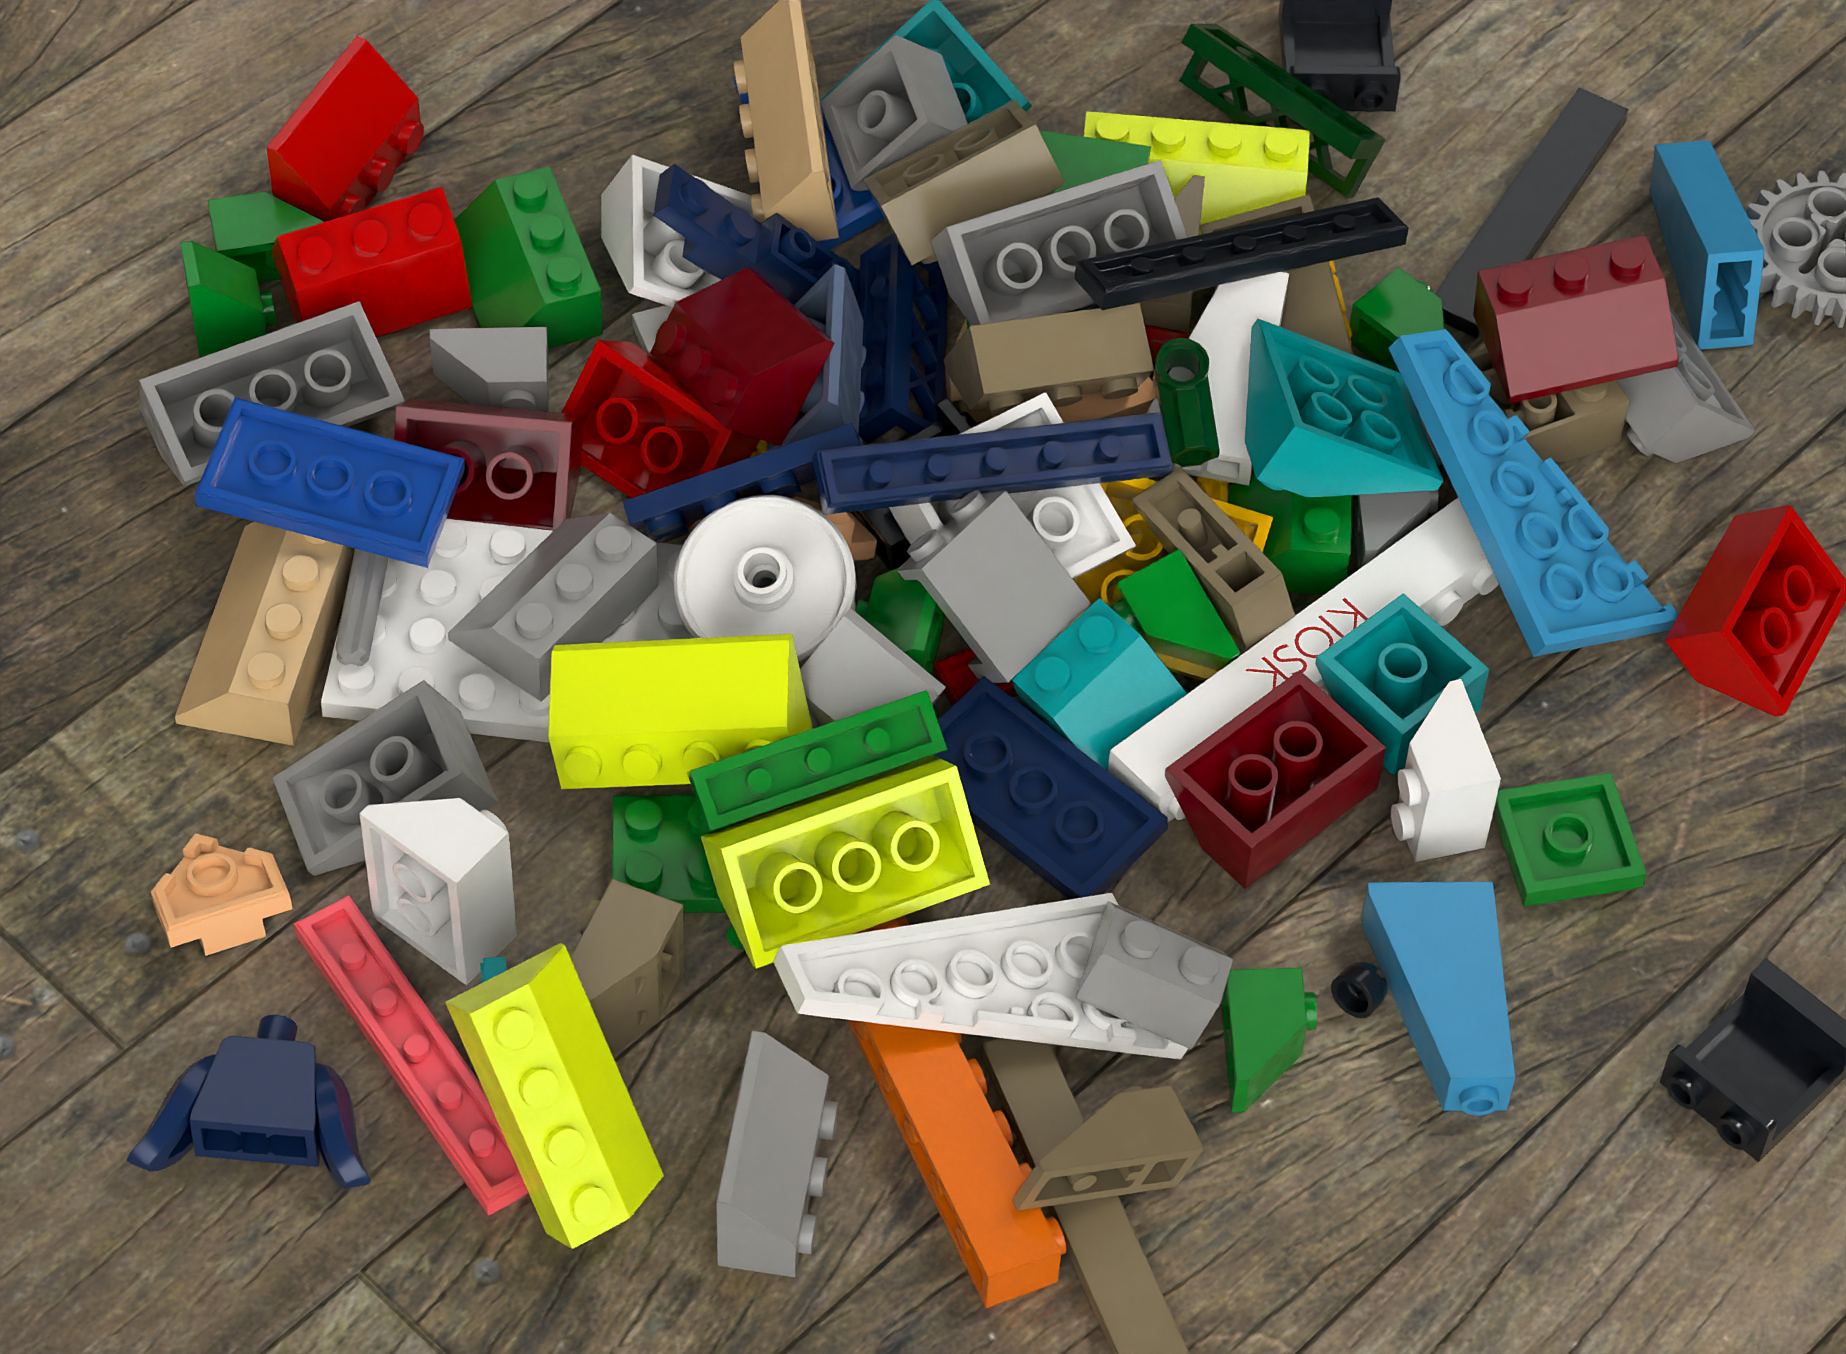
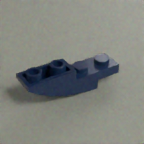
(728, 239)

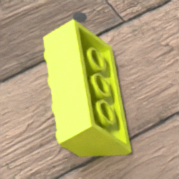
(1241, 163)
(669, 706)
(847, 858)
(557, 1096)

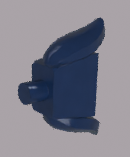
(259, 1105)

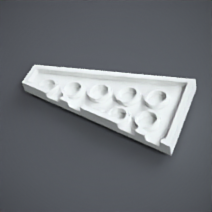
(970, 975)

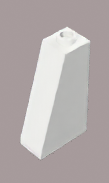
(1226, 337)

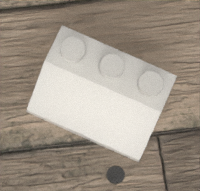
(441, 880)

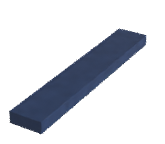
(991, 462)

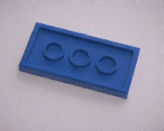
(330, 482)

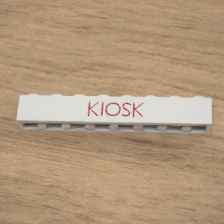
(1433, 565)

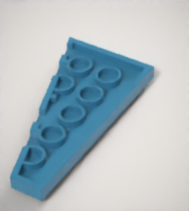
(1528, 516)

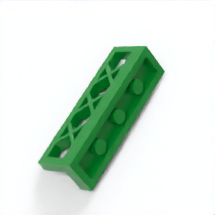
(816, 761)

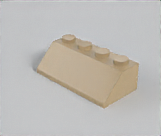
(785, 123)
(267, 635)

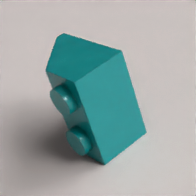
(1394, 673)
(1097, 683)

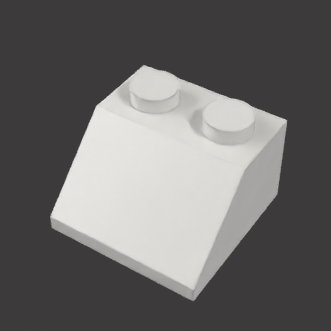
(1446, 782)

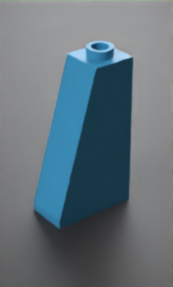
(1708, 243)
(1448, 982)

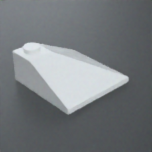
(643, 246)
(1071, 520)

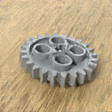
(1795, 230)

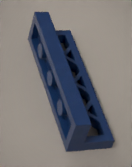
(889, 331)

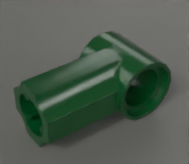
(1186, 404)

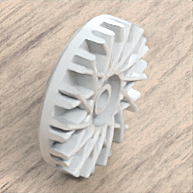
(757, 541)

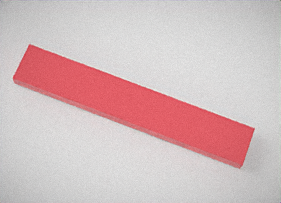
(413, 1050)

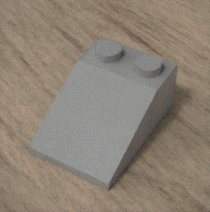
(395, 755)

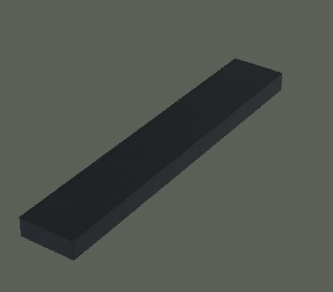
(1533, 200)
(1240, 253)

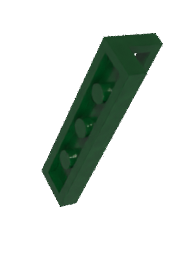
(1286, 97)

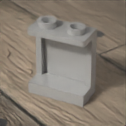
(995, 583)

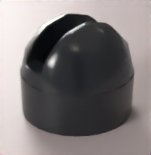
(1350, 999)

